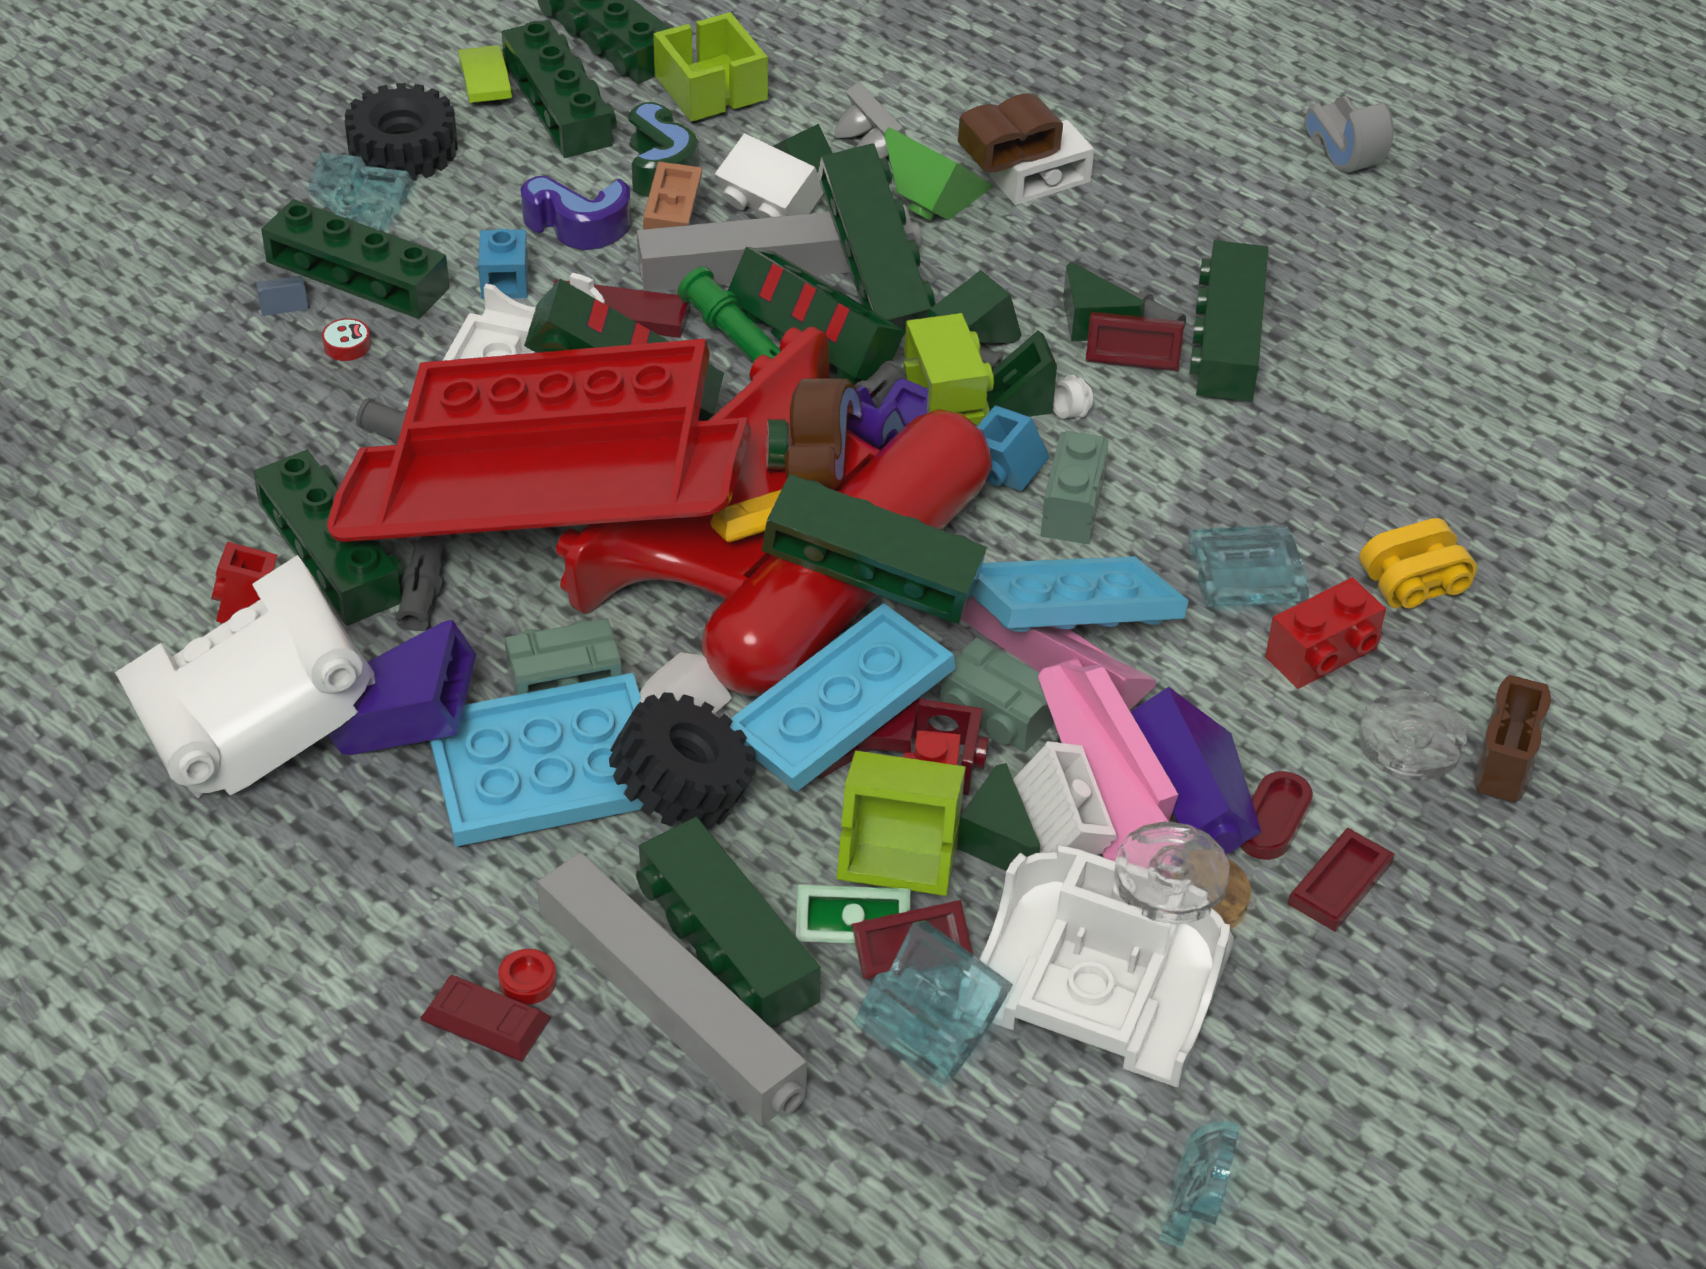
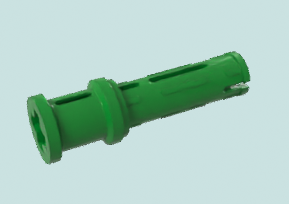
(723, 312)

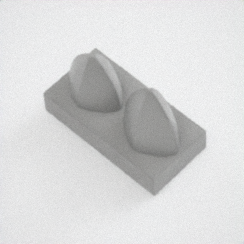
(866, 116)

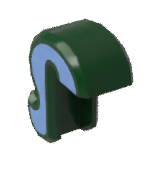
(658, 141)

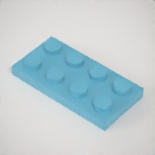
(1076, 593)
(842, 696)

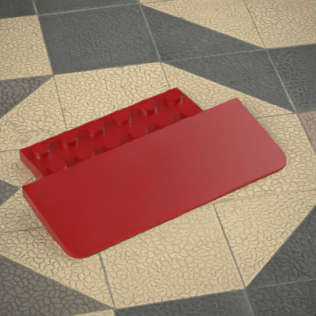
(546, 446)

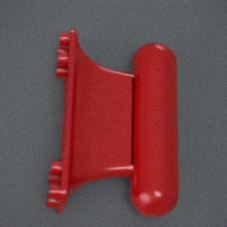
(773, 608)

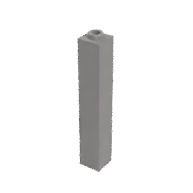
(803, 239)
(674, 989)

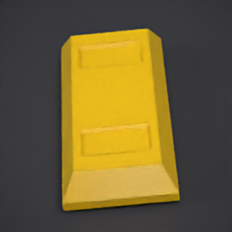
(744, 517)

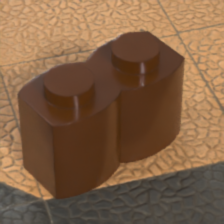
(1010, 132)
(1512, 738)

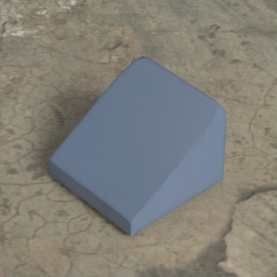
(282, 295)

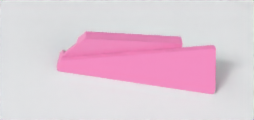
(1050, 646)
(1125, 767)

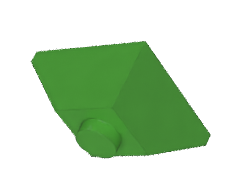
(930, 178)

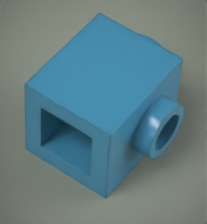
(504, 261)
(1014, 448)

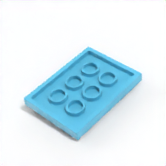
(535, 760)

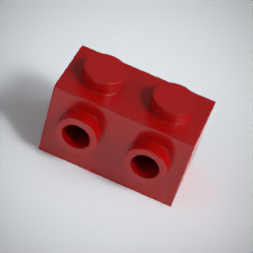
(1325, 632)

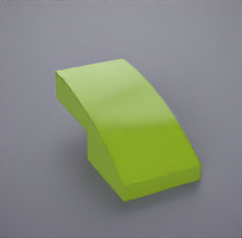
(484, 73)

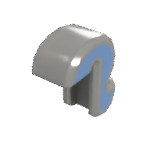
(1351, 135)

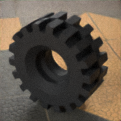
(402, 129)
(682, 760)

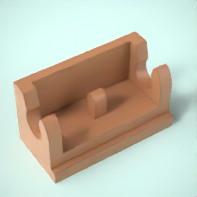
(672, 196)

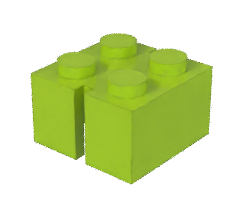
(727, 69)
(948, 365)
(903, 826)

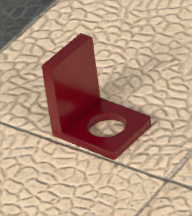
(969, 727)

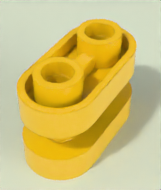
(1418, 563)

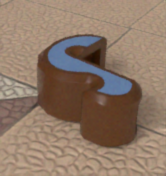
(819, 429)

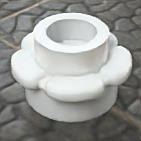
(1072, 398)

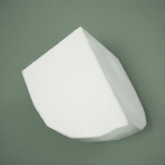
(689, 676)

